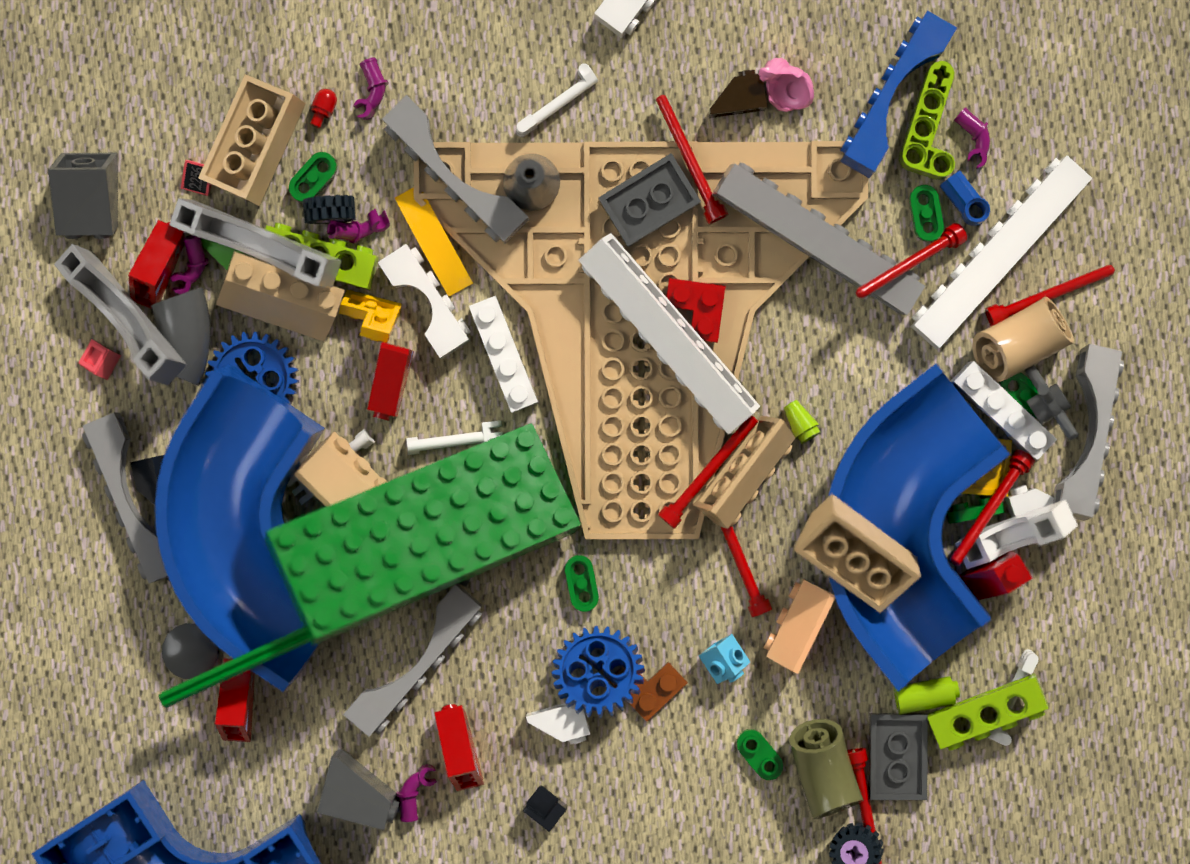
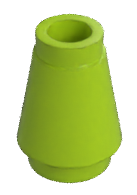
(801, 422)

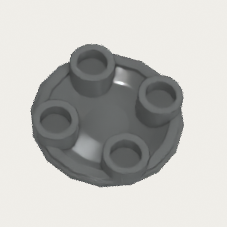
(188, 651)

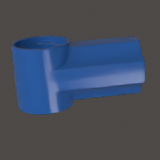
(964, 195)

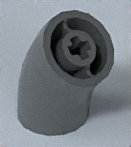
(186, 327)

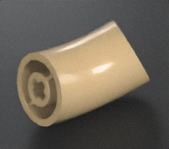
(1022, 340)

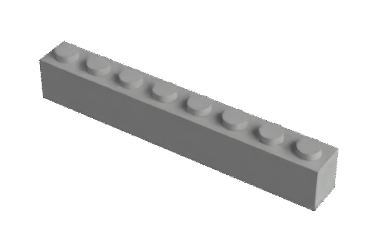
(814, 236)

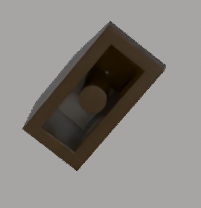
(741, 96)

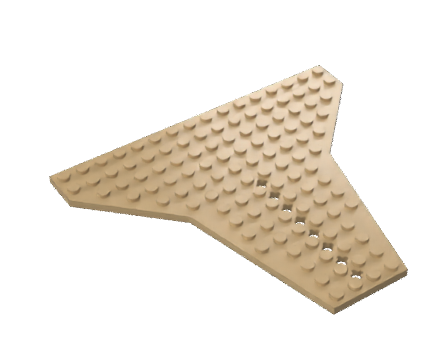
(585, 339)

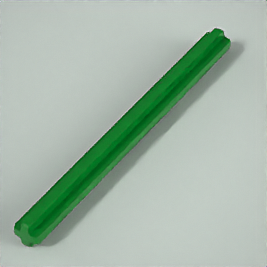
(233, 667)

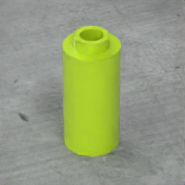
(926, 695)

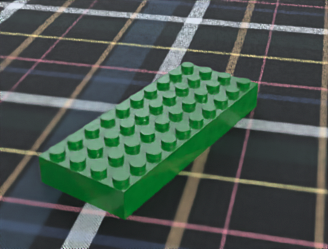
(421, 533)

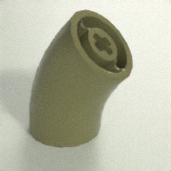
(824, 767)

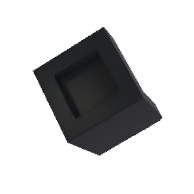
(544, 808)

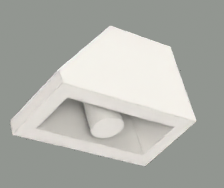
(1026, 500)
(561, 723)

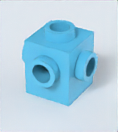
(725, 659)

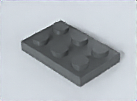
(649, 200)
(898, 756)

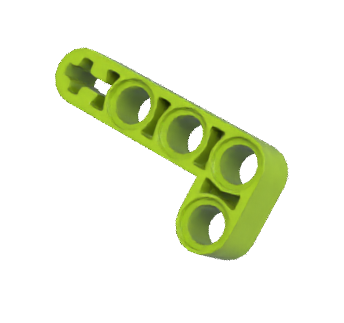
(931, 119)

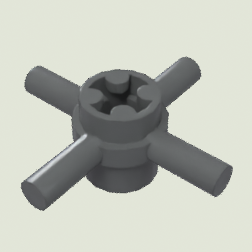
(1050, 403)

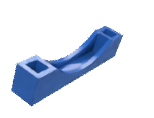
(870, 142)

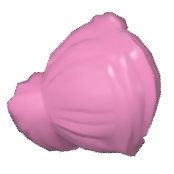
(787, 85)

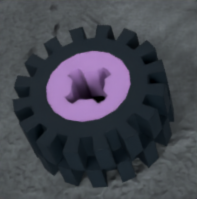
(329, 208)
(861, 841)

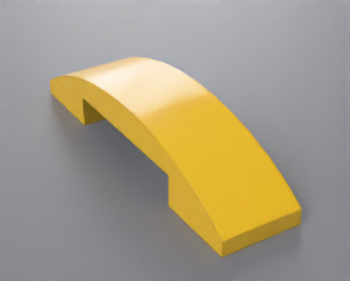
(434, 243)

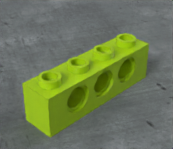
(364, 265)
(1026, 688)

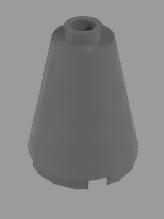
(535, 192)

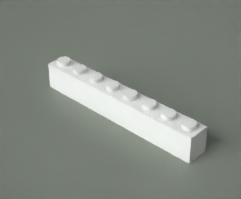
(1000, 252)
(668, 333)

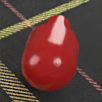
(323, 106)

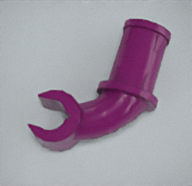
(376, 87)
(979, 133)
(355, 231)
(196, 264)
(409, 791)

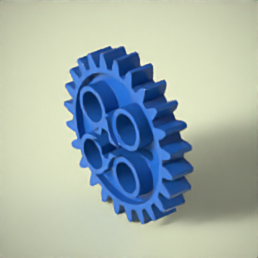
(271, 360)
(580, 689)

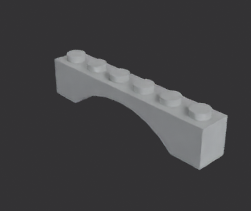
(413, 128)
(258, 242)
(146, 344)
(1097, 375)
(110, 445)
(375, 704)

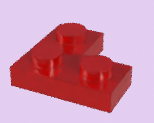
(705, 302)

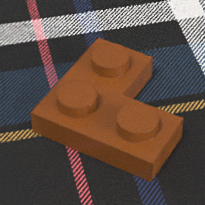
(656, 690)

